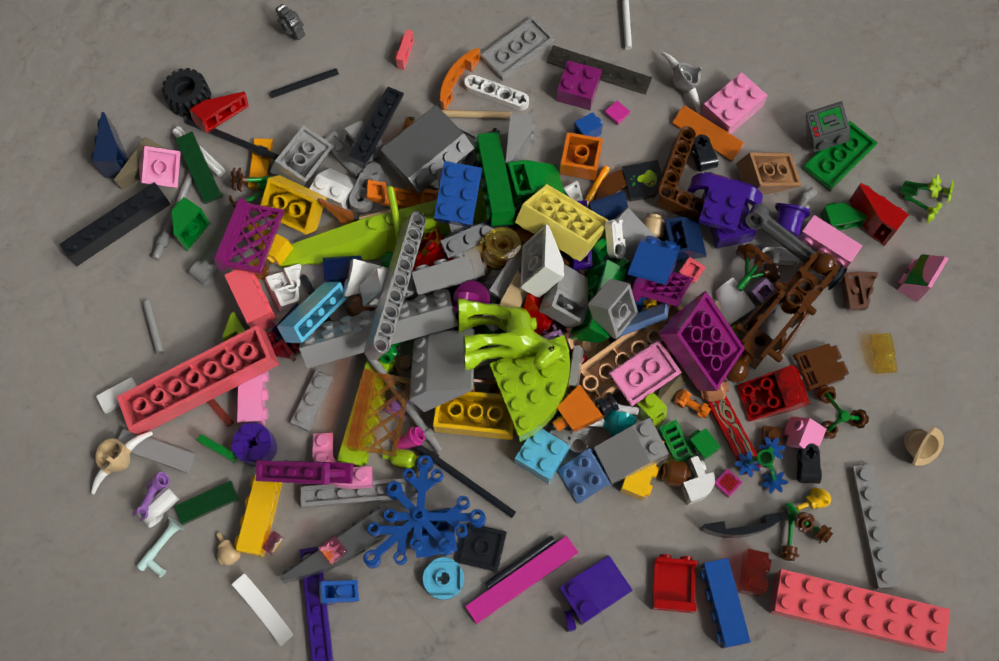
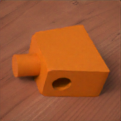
(577, 411)

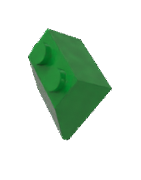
(188, 222)

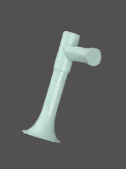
(148, 558)

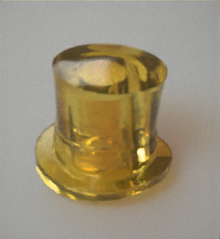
(501, 246)

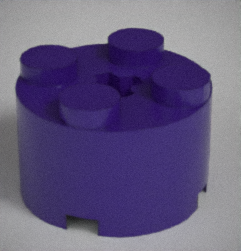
(248, 435)

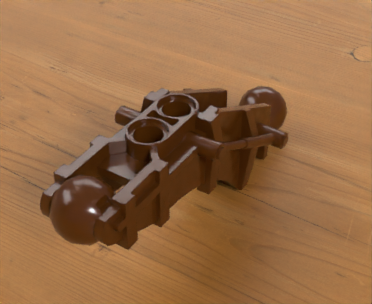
(823, 265)

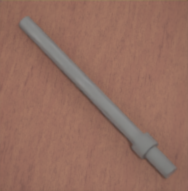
(162, 240)
(429, 434)

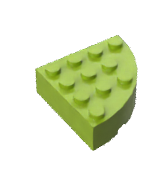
(531, 393)

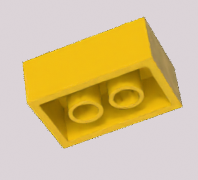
(298, 202)

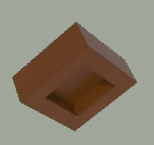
(772, 433)

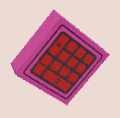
(728, 483)

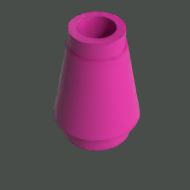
(411, 438)

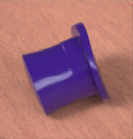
(791, 217)

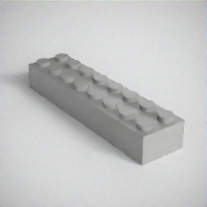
(349, 334)

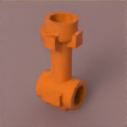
(683, 398)

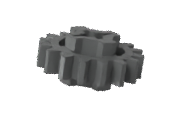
(290, 22)

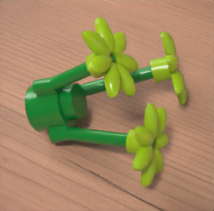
(912, 189)

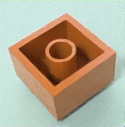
(581, 156)

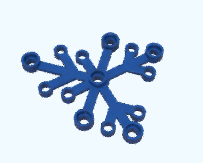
(400, 533)

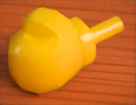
(817, 499)

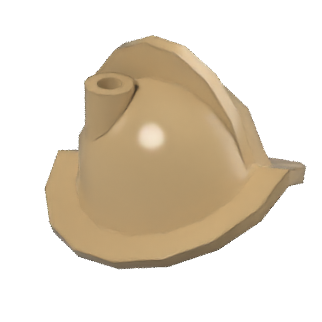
(924, 445)

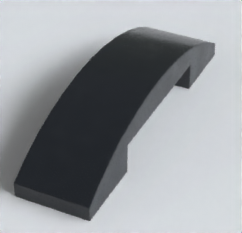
(719, 529)

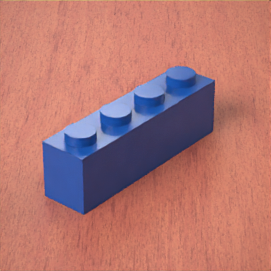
(725, 603)

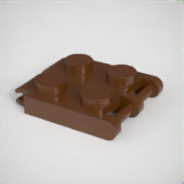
(821, 366)

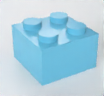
(542, 455)

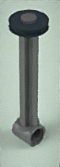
(784, 237)

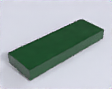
(206, 502)

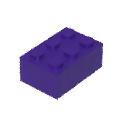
(742, 235)

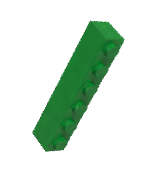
(495, 179)

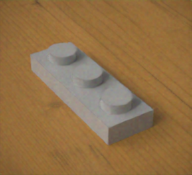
(312, 401)

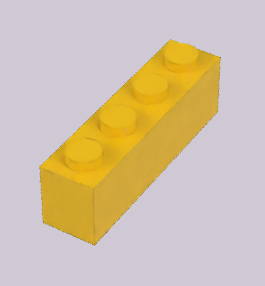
(258, 517)

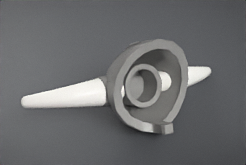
(686, 78)

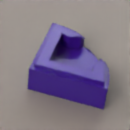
(570, 622)

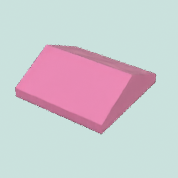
(159, 166)

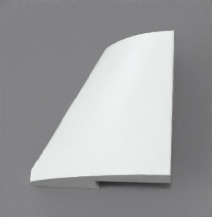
(733, 302)

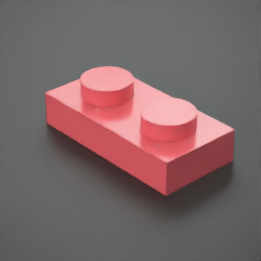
(406, 44)

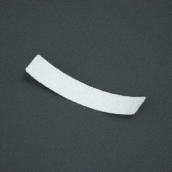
(263, 609)

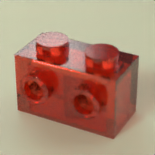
(753, 573)

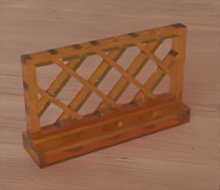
(362, 408)

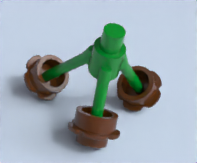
(857, 418)
(803, 522)

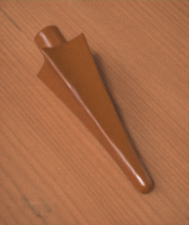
(343, 215)

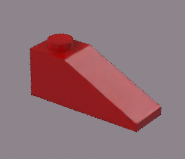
(216, 111)

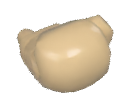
(227, 552)

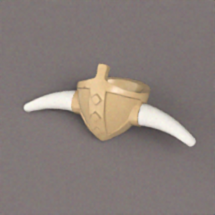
(114, 457)

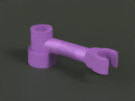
(157, 483)

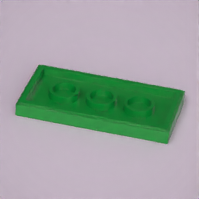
(835, 162)

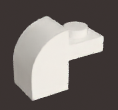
(701, 485)

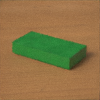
(217, 448)

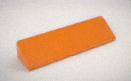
(721, 140)

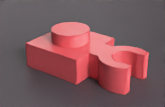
(693, 269)

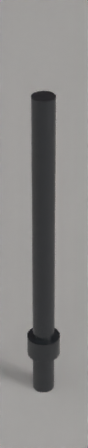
(259, 150)
(466, 481)

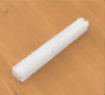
(212, 163)

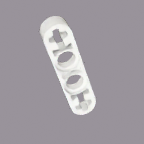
(495, 94)

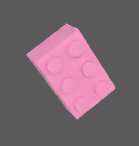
(734, 103)

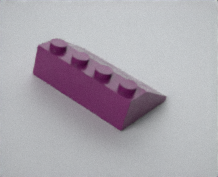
(702, 342)

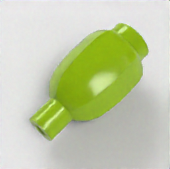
(403, 460)

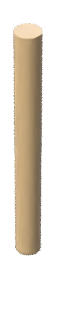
(477, 114)

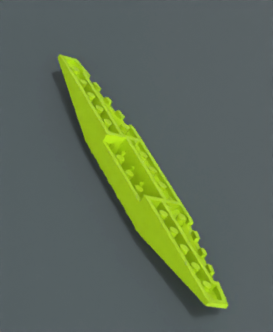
(369, 236)

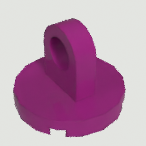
(473, 292)

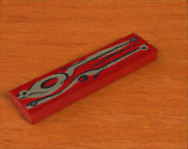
(732, 429)

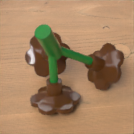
(770, 271)

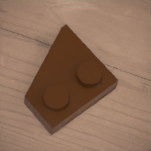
(857, 289)

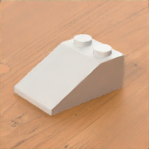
(541, 263)

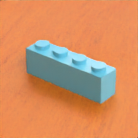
(312, 312)

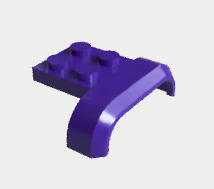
(724, 199)

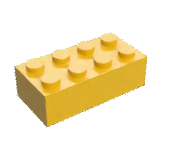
(475, 415)

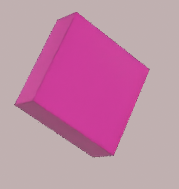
(617, 112)

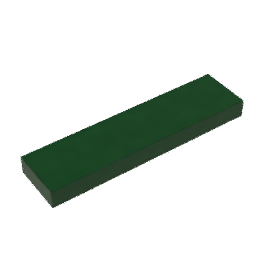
(198, 167)

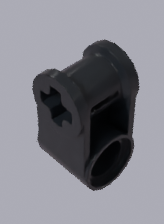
(703, 153)
(809, 468)

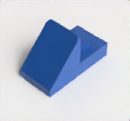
(338, 592)

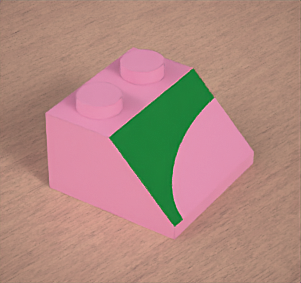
(921, 275)

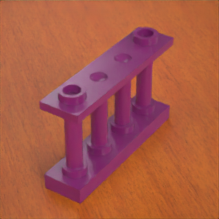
(304, 472)

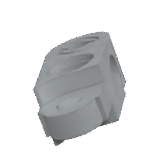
(371, 172)

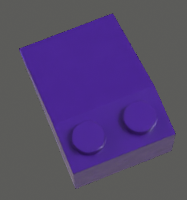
(595, 590)

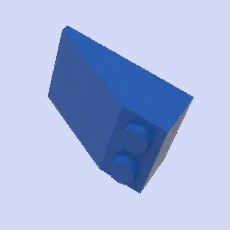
(654, 259)

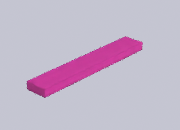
(521, 579)

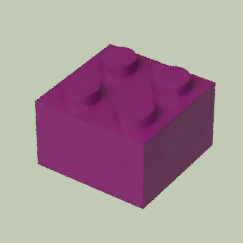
(578, 85)

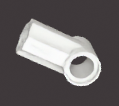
(159, 505)

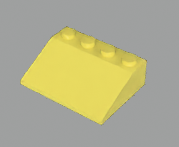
(571, 223)

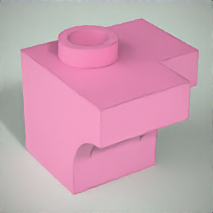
(803, 432)

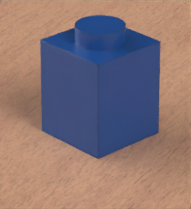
(588, 125)

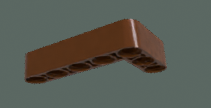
(672, 195)

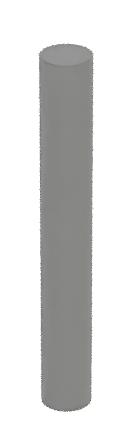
(153, 327)

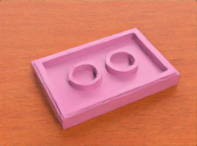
(645, 373)

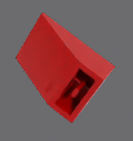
(882, 215)
(773, 394)

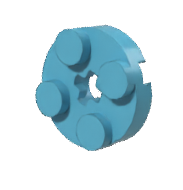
(435, 570)

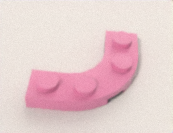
(324, 452)

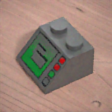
(827, 126)

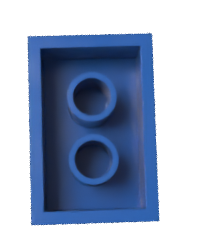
(457, 194)

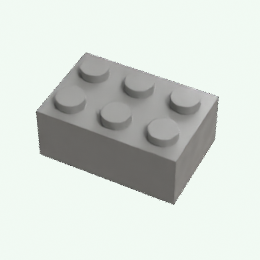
(443, 274)

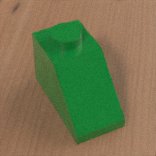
(842, 216)

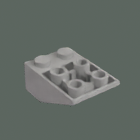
(567, 299)

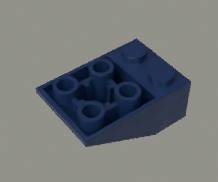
(108, 152)

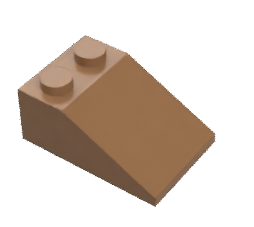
(769, 171)

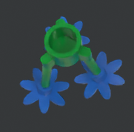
(765, 459)

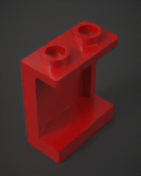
(674, 584)

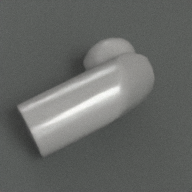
(806, 196)

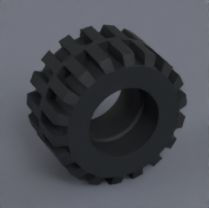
(180, 82)

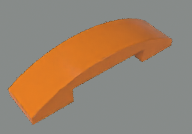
(467, 61)
(405, 198)

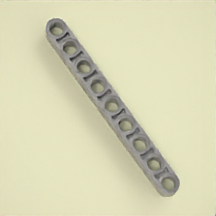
(395, 286)

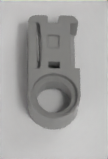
(570, 439)

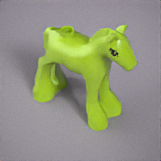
(515, 343)

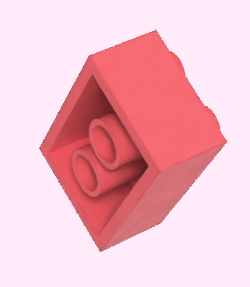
(251, 299)

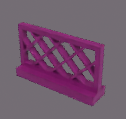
(233, 236)
(671, 293)

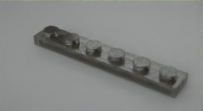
(610, 73)

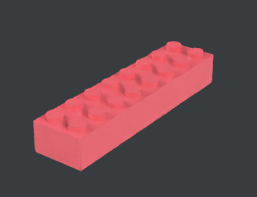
(197, 380)
(860, 611)

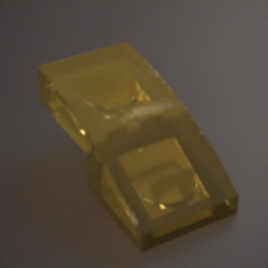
(884, 353)

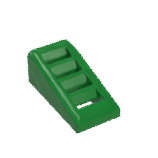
(681, 439)

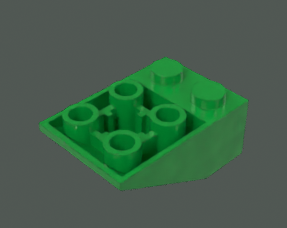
(529, 177)

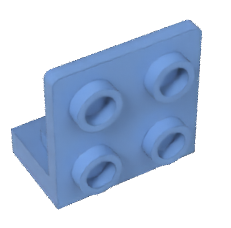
(585, 475)

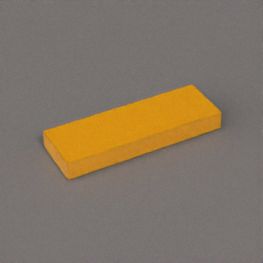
(260, 166)

